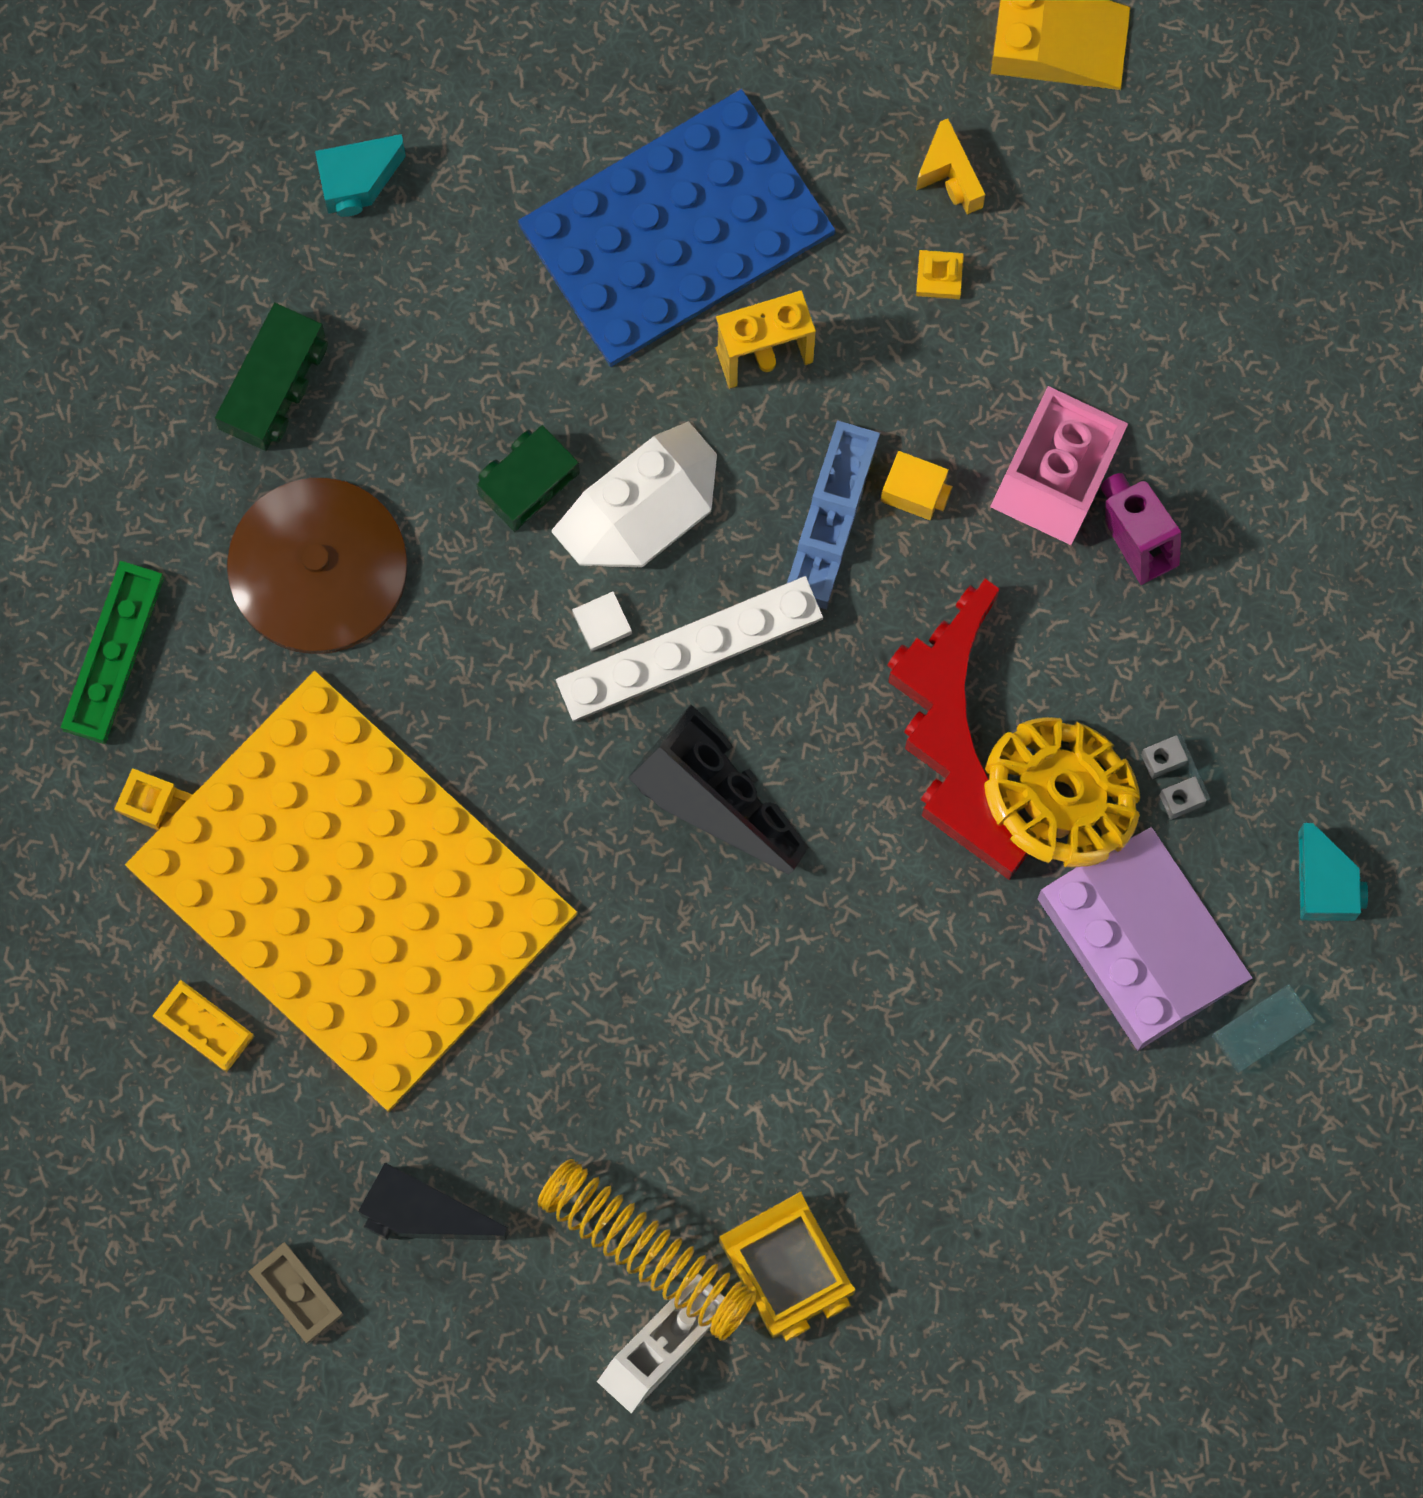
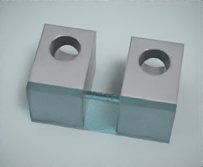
(1177, 756)

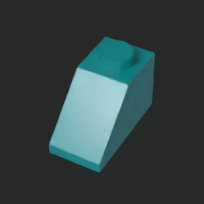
(358, 172)
(1328, 879)

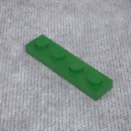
(112, 652)

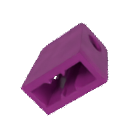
(1140, 525)

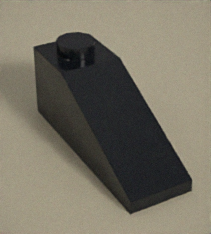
(416, 1210)

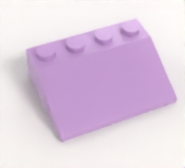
(1144, 938)

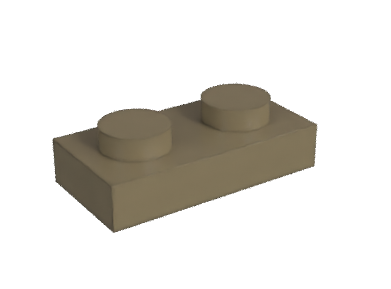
(296, 1293)

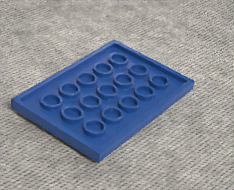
(676, 227)

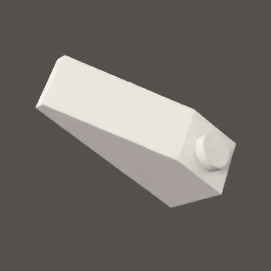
(657, 1348)

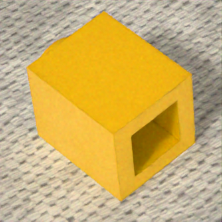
(916, 486)

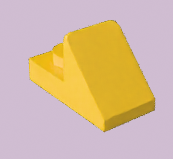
(949, 160)

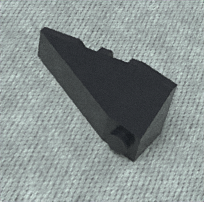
(700, 785)

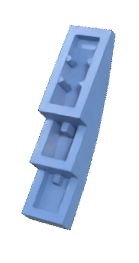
(834, 508)

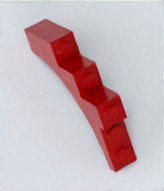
(943, 738)

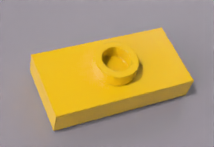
(203, 1026)

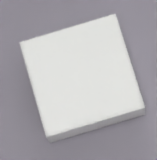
(602, 621)

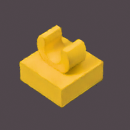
(939, 274)

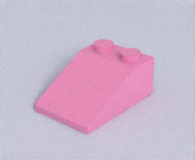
(1059, 465)

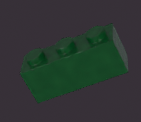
(272, 377)

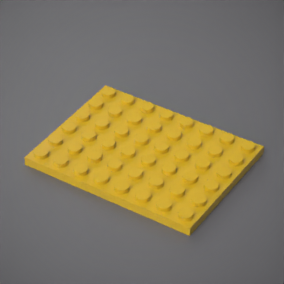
(351, 890)

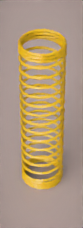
(734, 1305)

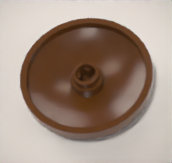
(317, 565)

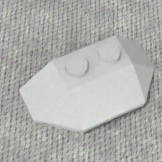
(642, 502)

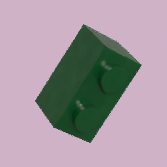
(527, 477)

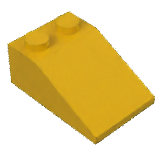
(1062, 41)

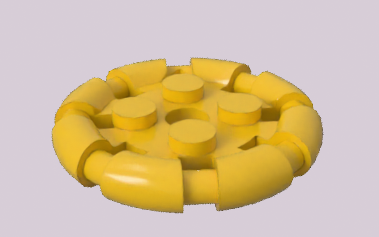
(1051, 812)

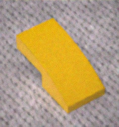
(149, 799)

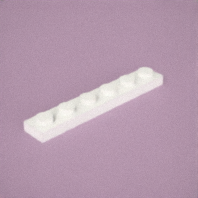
(689, 649)

